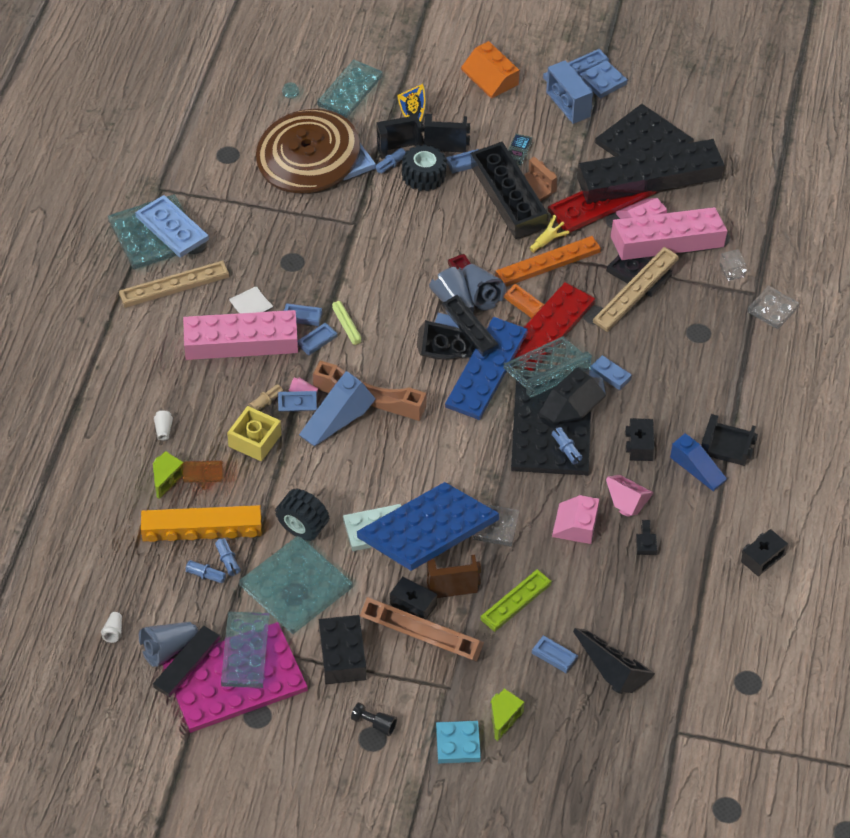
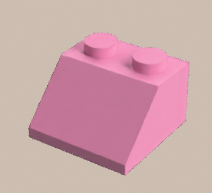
(646, 207)
(576, 519)

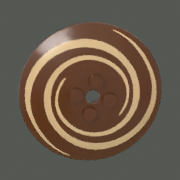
(309, 168)

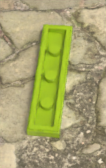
(515, 600)

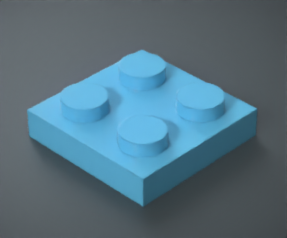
(458, 742)

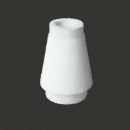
(163, 423)
(113, 628)

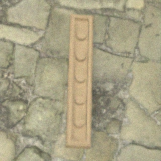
(173, 284)
(635, 289)

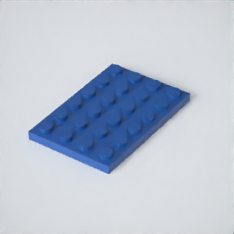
(427, 526)

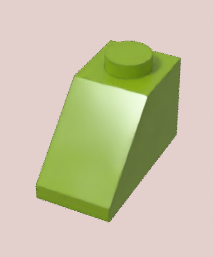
(166, 472)
(505, 711)

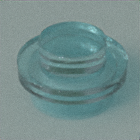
(290, 90)

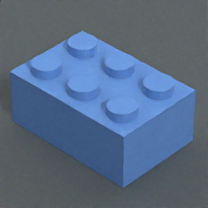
(569, 92)

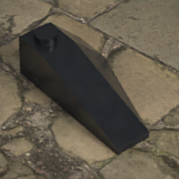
(443, 341)
(616, 670)

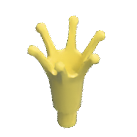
(548, 235)

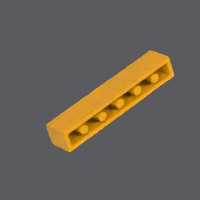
(201, 523)

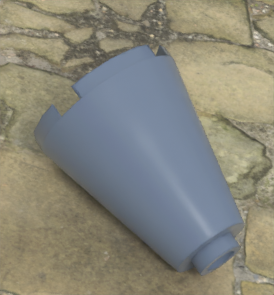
(452, 283)
(483, 287)
(165, 641)

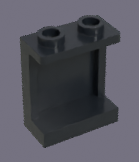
(399, 134)
(446, 135)
(728, 442)

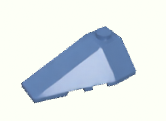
(343, 404)

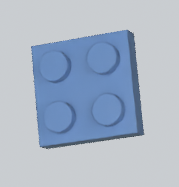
(603, 79)

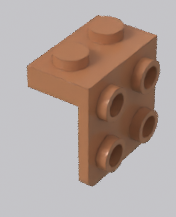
(541, 179)

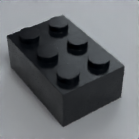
(342, 649)

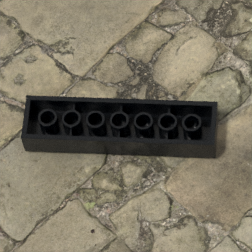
(650, 171)

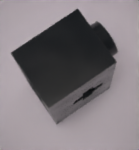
(640, 439)
(764, 552)
(413, 598)

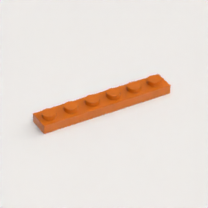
(548, 261)

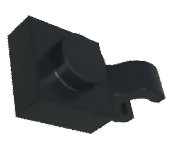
(645, 542)

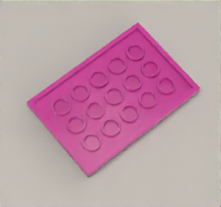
(208, 703)

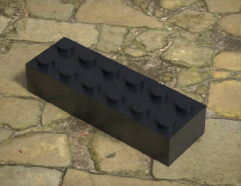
(509, 190)

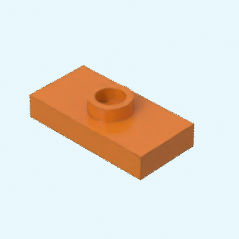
(523, 300)

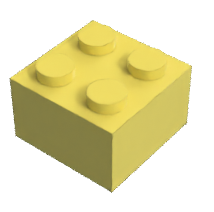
(254, 433)

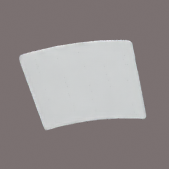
(251, 301)

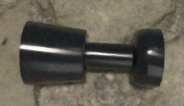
(381, 721)

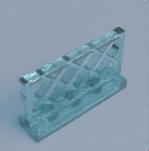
(554, 374)

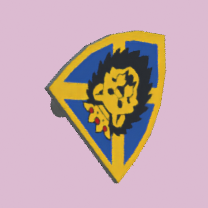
(413, 102)

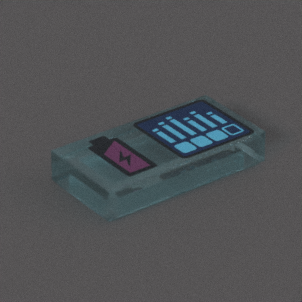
(519, 147)

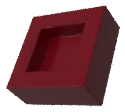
(459, 261)

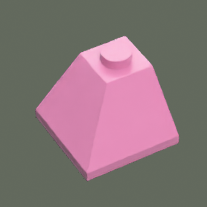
(627, 495)

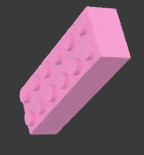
(676, 231)
(240, 335)

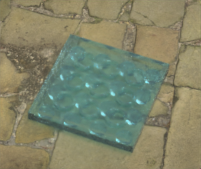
(136, 240)
(295, 584)

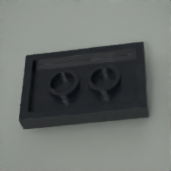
(628, 269)

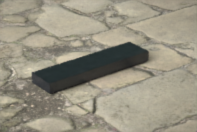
(470, 325)
(186, 661)

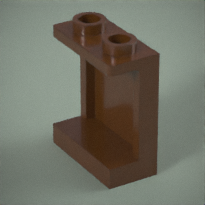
(453, 580)

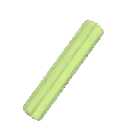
(346, 322)

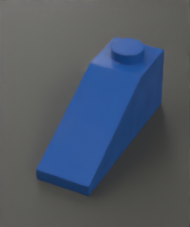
(697, 462)

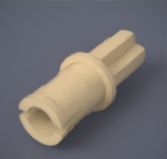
(266, 398)

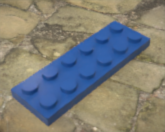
(484, 374)

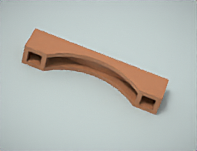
(403, 402)
(421, 629)

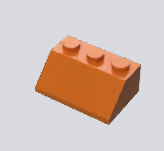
(491, 70)

